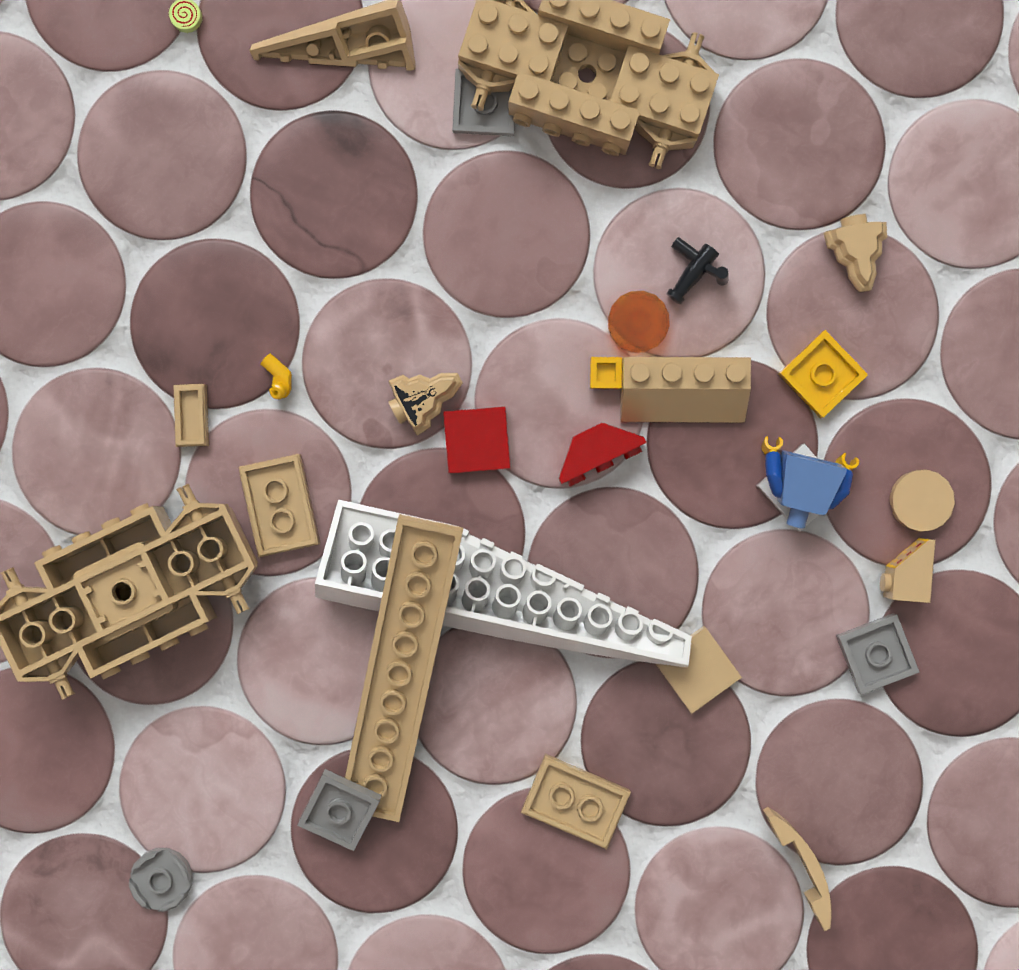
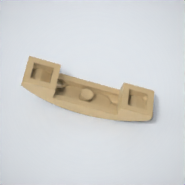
(818, 896)

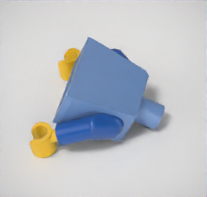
(806, 481)

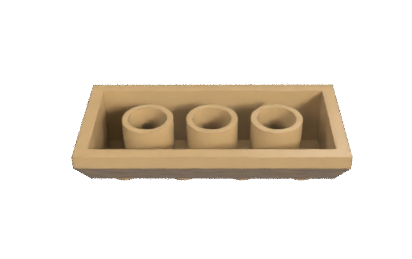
(685, 389)

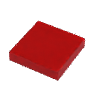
(476, 440)

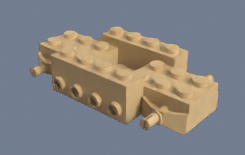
(633, 84)
(169, 580)

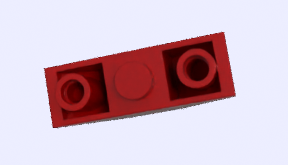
(596, 450)

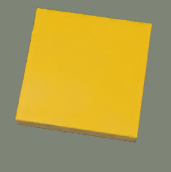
(823, 374)

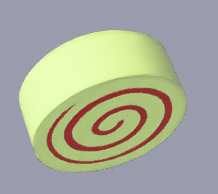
(185, 15)

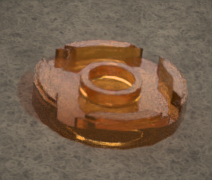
(638, 321)

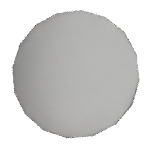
(160, 879)

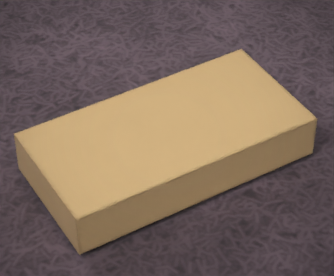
(191, 415)

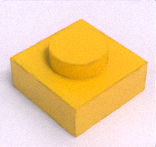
(605, 372)

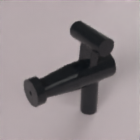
(700, 264)

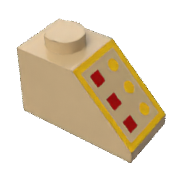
(910, 573)

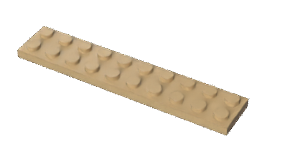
(402, 659)

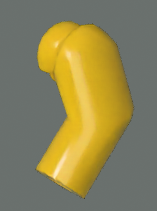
(281, 377)

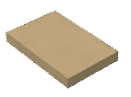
(279, 505)
(575, 801)

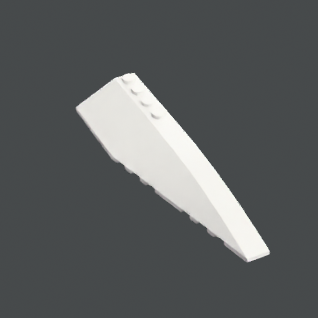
(495, 594)

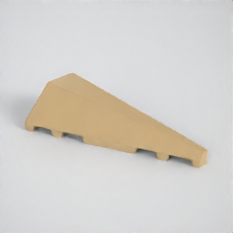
(364, 36)

